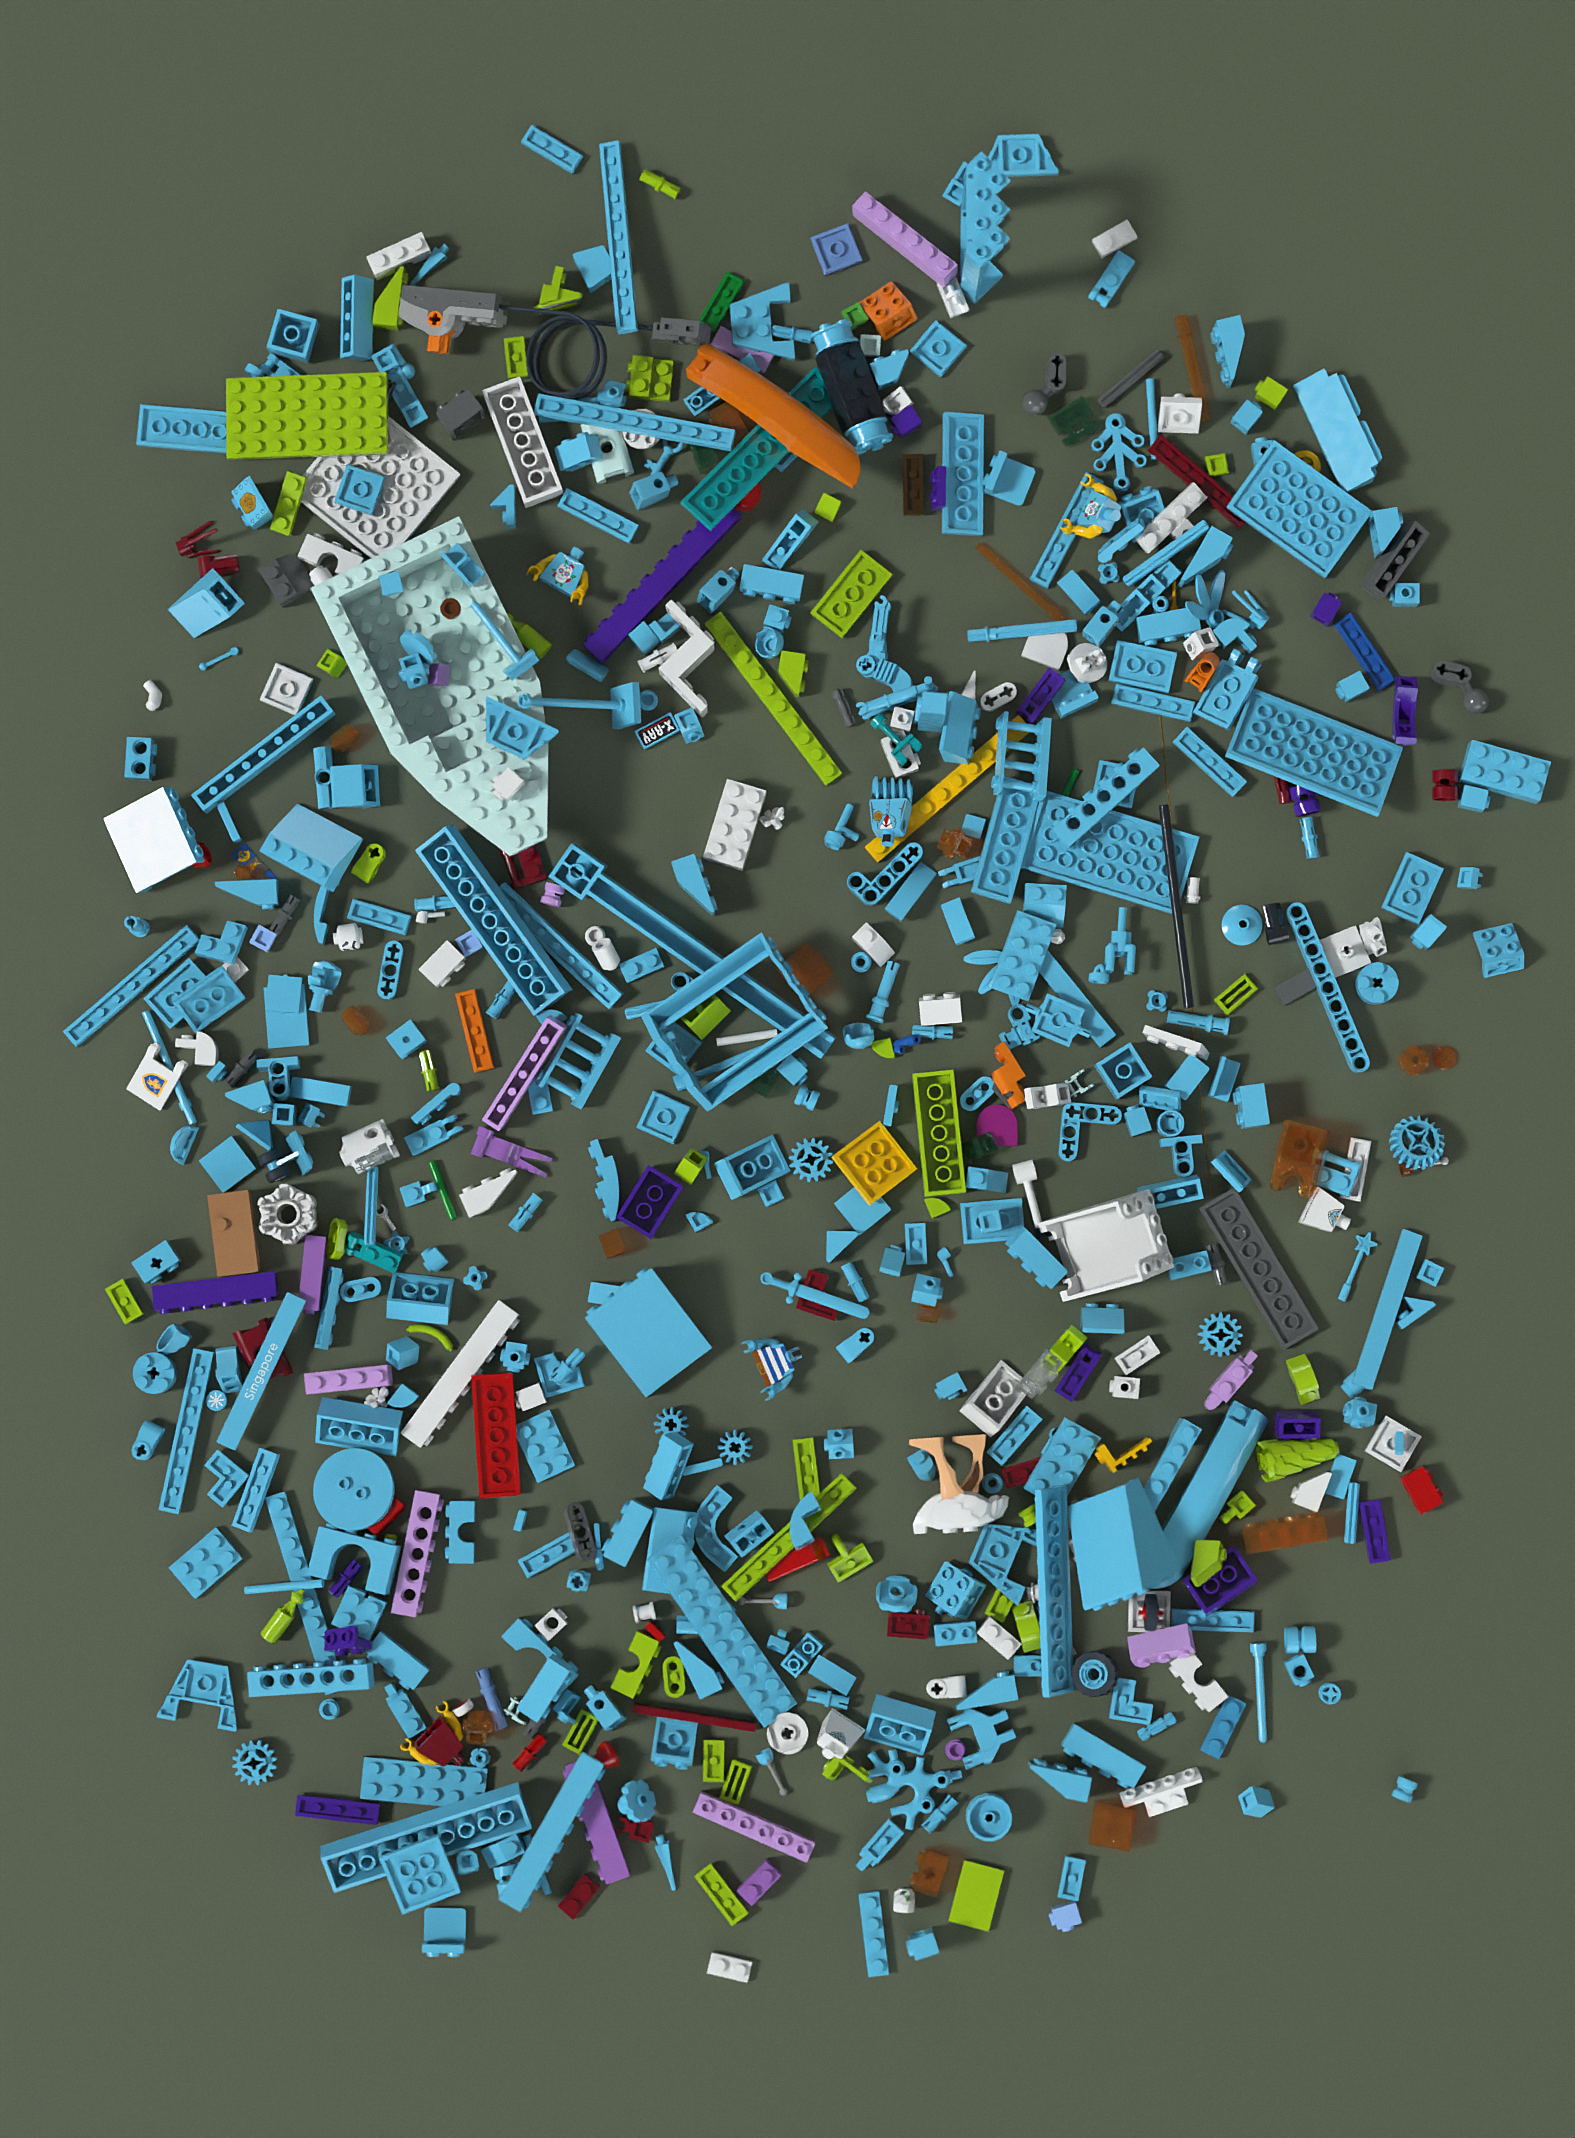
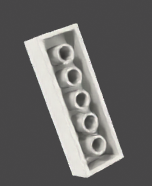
(522, 442)

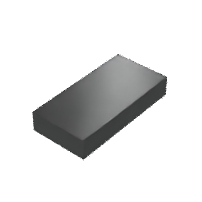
(1295, 987)

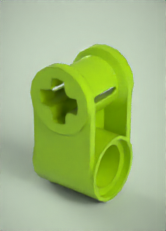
(368, 866)

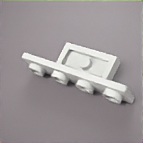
(1162, 1793)

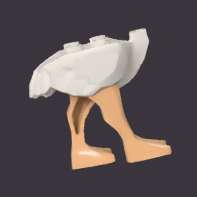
(958, 1504)

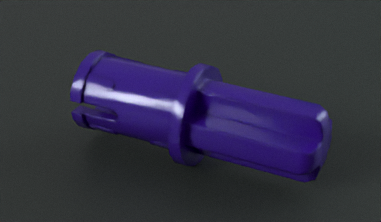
(345, 1578)

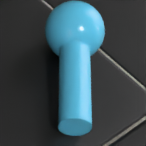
(407, 368)

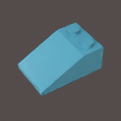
(1212, 549)
(752, 1167)

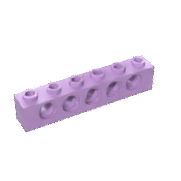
(401, 1604)
(754, 1826)

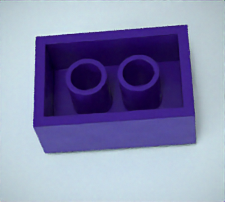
(649, 1202)
(1224, 1585)

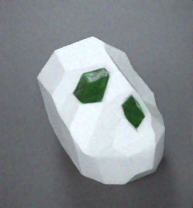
(904, 1900)

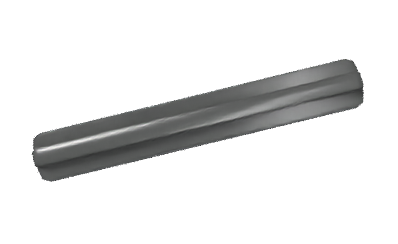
(1130, 378)

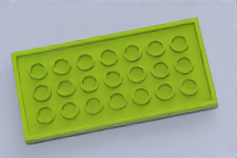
(307, 416)

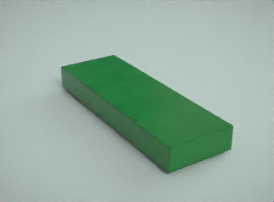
(721, 300)

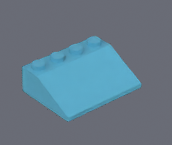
(312, 846)

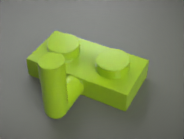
(849, 1561)

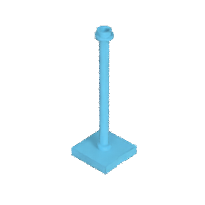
(624, 704)

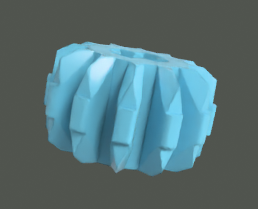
(676, 1419)
(736, 1440)

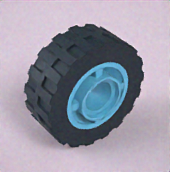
(1107, 1674)

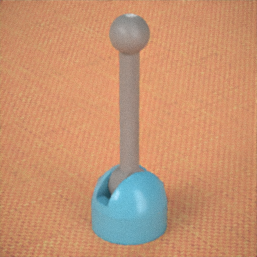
(780, 1601)
(765, 1757)

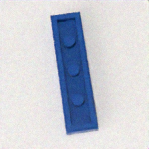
(1364, 652)

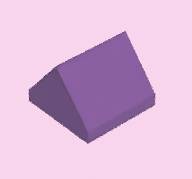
(438, 675)

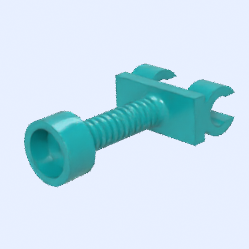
(879, 722)

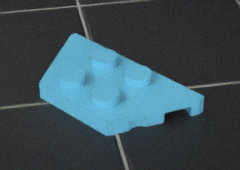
(1022, 156)
(514, 730)

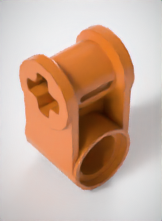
(1201, 672)

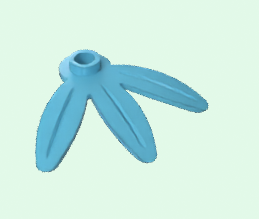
(1209, 609)
(983, 958)

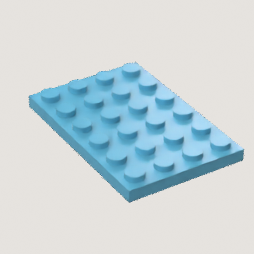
(1299, 509)

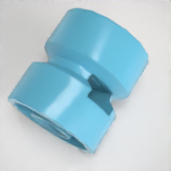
(1169, 1123)
(1300, 1639)
(501, 1872)

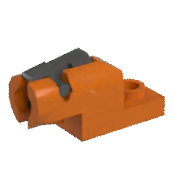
(1007, 1078)

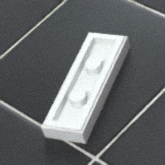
(1358, 1150)

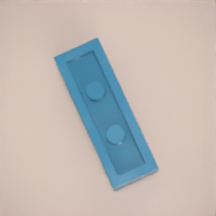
(1223, 1726)

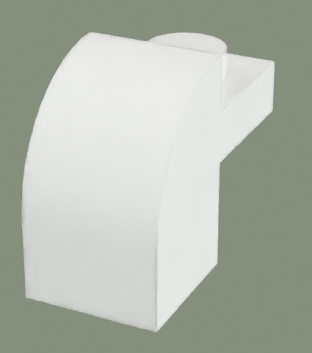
(206, 1048)
(1047, 1096)

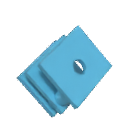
(406, 1039)

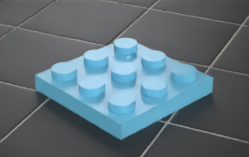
(420, 1874)

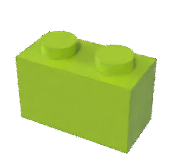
(705, 1016)

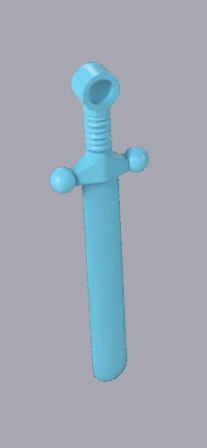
(814, 1295)

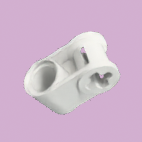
(951, 1687)

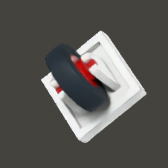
(1149, 1611)

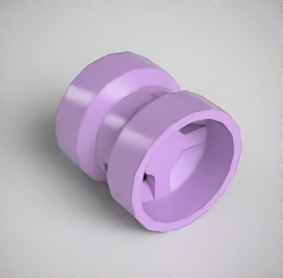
(552, 894)

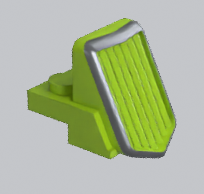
(554, 296)

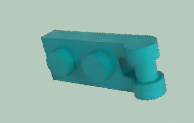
(377, 1254)

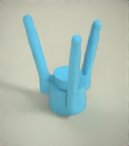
(1258, 616)

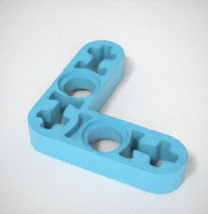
(1075, 1123)

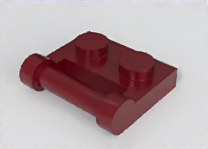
(531, 866)

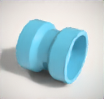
(803, 1095)
(1404, 1789)

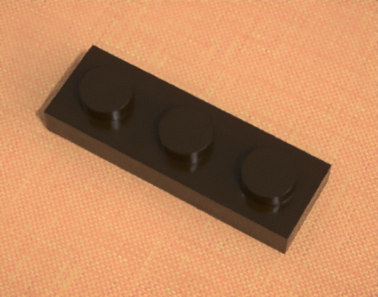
(913, 485)

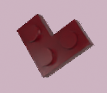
(816, 1281)

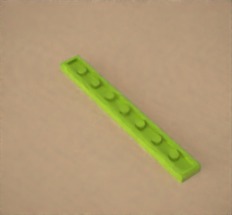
(782, 1543)

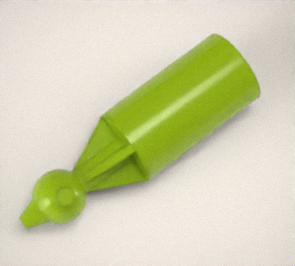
(530, 638)
(282, 1618)

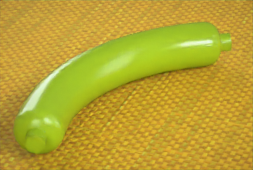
(432, 1331)

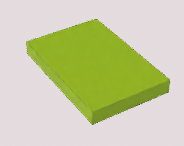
(976, 1895)

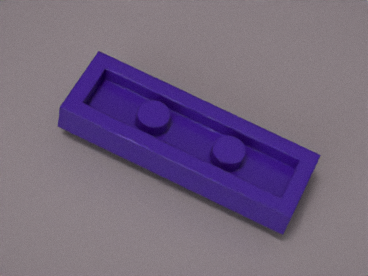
(1374, 1531)

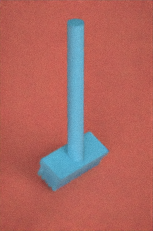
(519, 663)

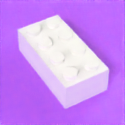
(734, 824)

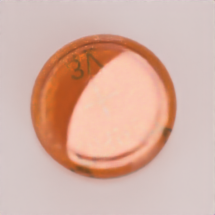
(1444, 1058)

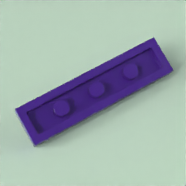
(337, 1809)

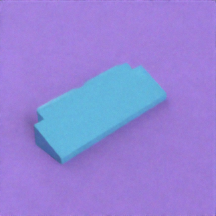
(1335, 423)

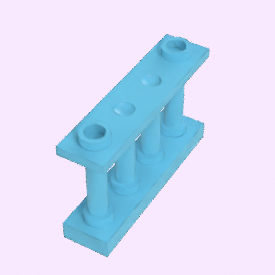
(1040, 749)
(597, 1060)

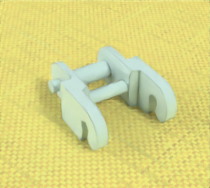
(1081, 1089)
(514, 1715)

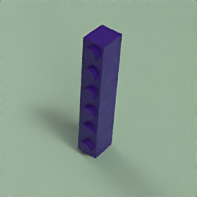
(215, 1291)

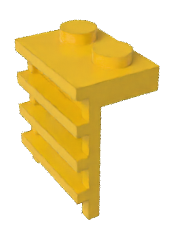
(1104, 1455)

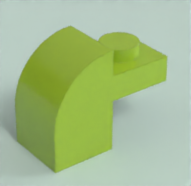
(1067, 1345)
(1303, 1379)
(1027, 1626)

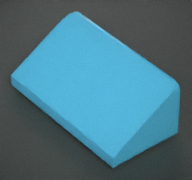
(587, 665)

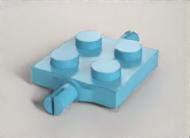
(1057, 1020)

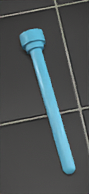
(713, 1068)
(1258, 1650)

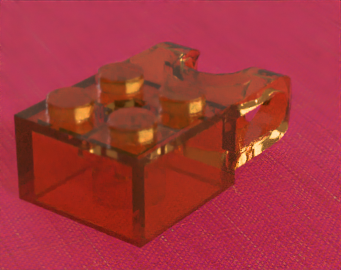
(1299, 1162)

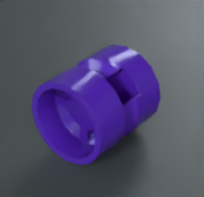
(1304, 807)

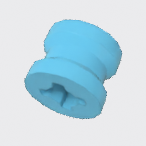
(1333, 1693)

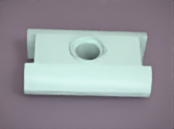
(614, 462)

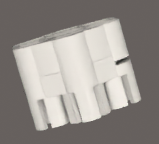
(271, 1209)

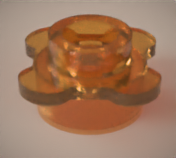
(243, 872)

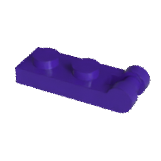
(1041, 695)
(1077, 1373)

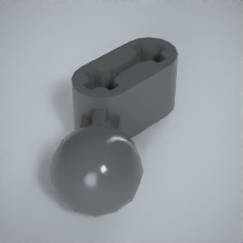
(1035, 401)
(1475, 699)

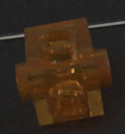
(954, 844)
(1406, 1063)
(477, 1727)

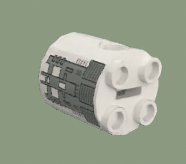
(368, 1147)

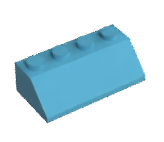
(358, 1426)
(665, 1527)

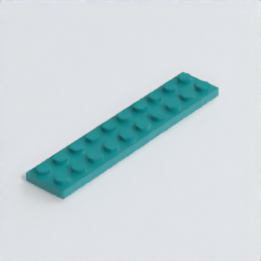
(750, 460)

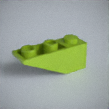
(388, 304)

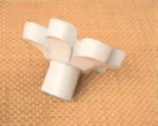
(773, 817)
(377, 1398)

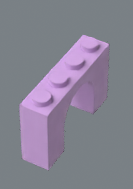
(348, 1379)

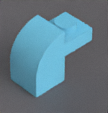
(1235, 629)

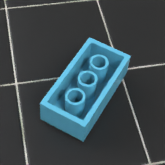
(1504, 771)

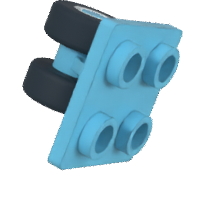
(272, 1159)

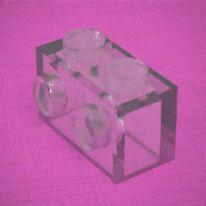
(1039, 1373)

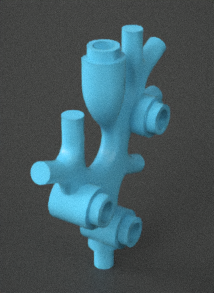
(916, 1778)

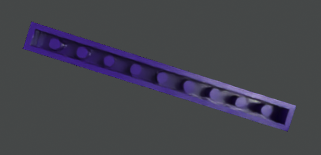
(657, 586)

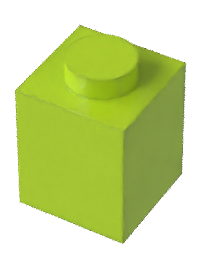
(1270, 393)
(691, 1166)

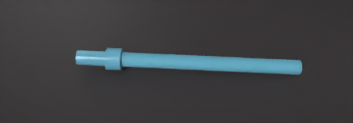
(184, 1104)

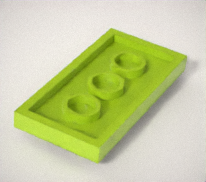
(851, 594)

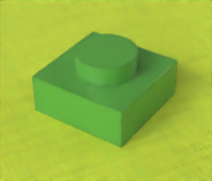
(855, 315)

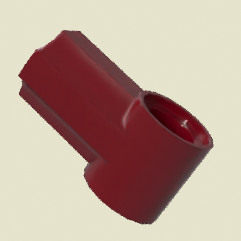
(222, 565)

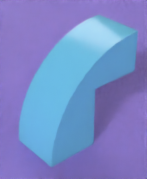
(798, 1529)

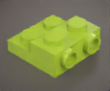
(649, 378)

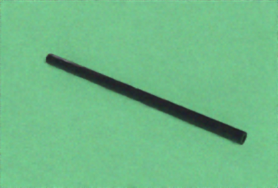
(1176, 906)

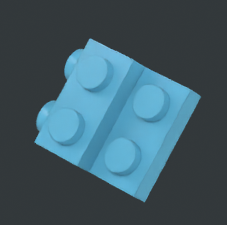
(1144, 505)
(674, 1743)

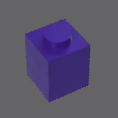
(905, 422)
(1326, 608)

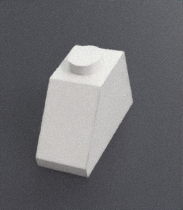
(873, 944)
(1311, 1491)

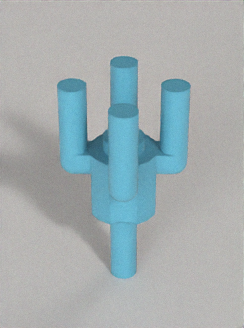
(1120, 946)

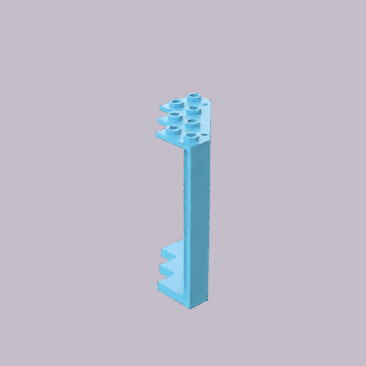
(980, 233)
(707, 985)

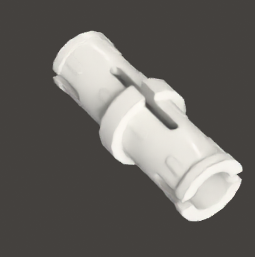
(657, 657)

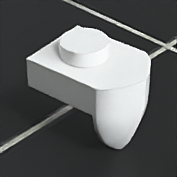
(896, 402)

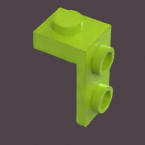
(835, 1766)

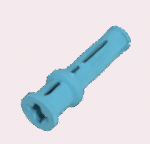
(137, 926)
(880, 1001)
(1207, 1022)

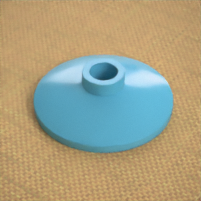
(1234, 932)

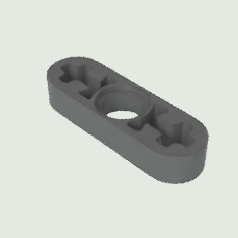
(574, 1538)

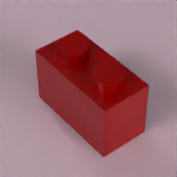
(1421, 1489)

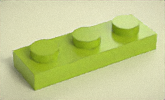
(288, 503)
(806, 1467)
(721, 1894)

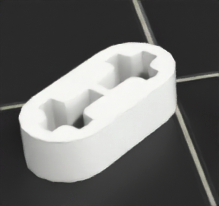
(1000, 700)

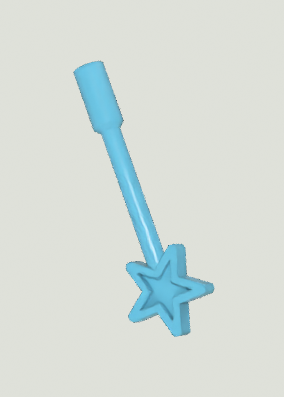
(1363, 1246)

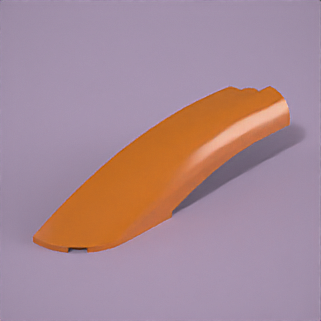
(776, 412)

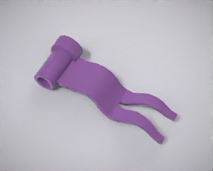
(506, 1151)

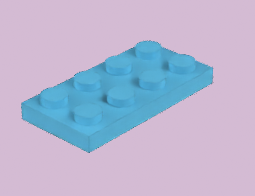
(1022, 955)
(1063, 1457)

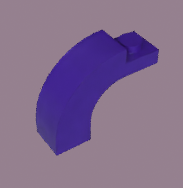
(1404, 710)

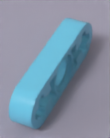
(382, 984)

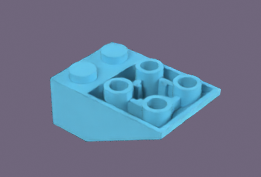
(1229, 337)
(206, 604)
(690, 879)
(1070, 1783)

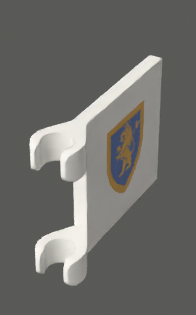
(154, 1080)

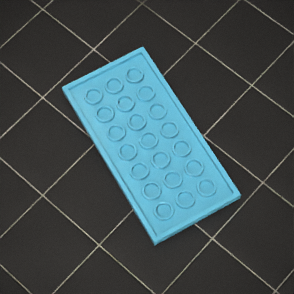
(1314, 752)
(1115, 857)

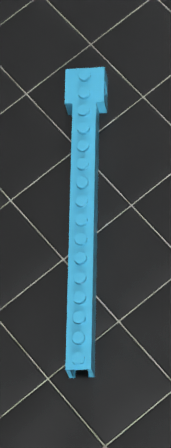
(584, 876)

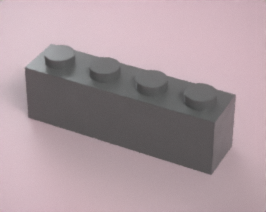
(1394, 559)

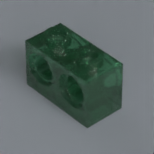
(704, 458)

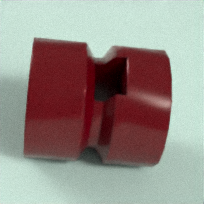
(1445, 792)

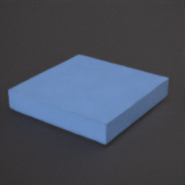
(836, 249)

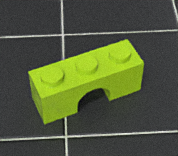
(630, 1681)

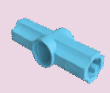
(323, 762)
(578, 1580)

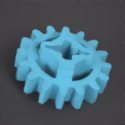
(808, 1151)
(1220, 1325)
(255, 1771)

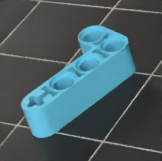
(889, 872)

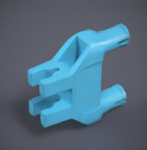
(985, 1734)

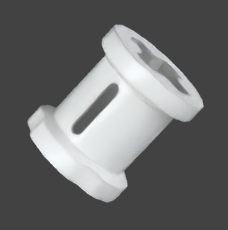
(644, 1612)

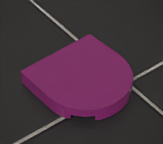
(1001, 1124)

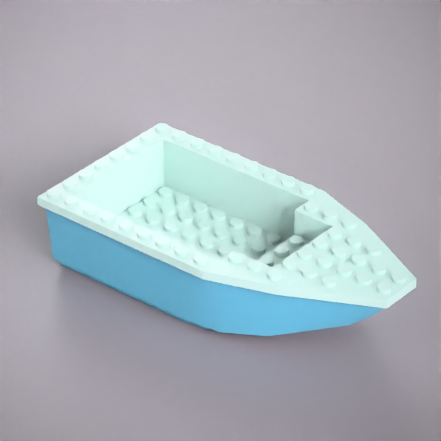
(441, 729)

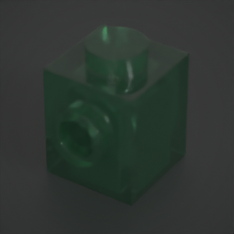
(764, 1083)

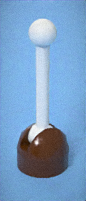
(1409, 1171)

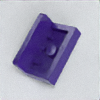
(938, 493)
(345, 1641)

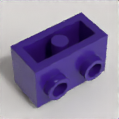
(1297, 1424)

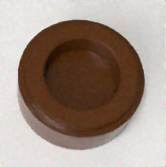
(450, 608)

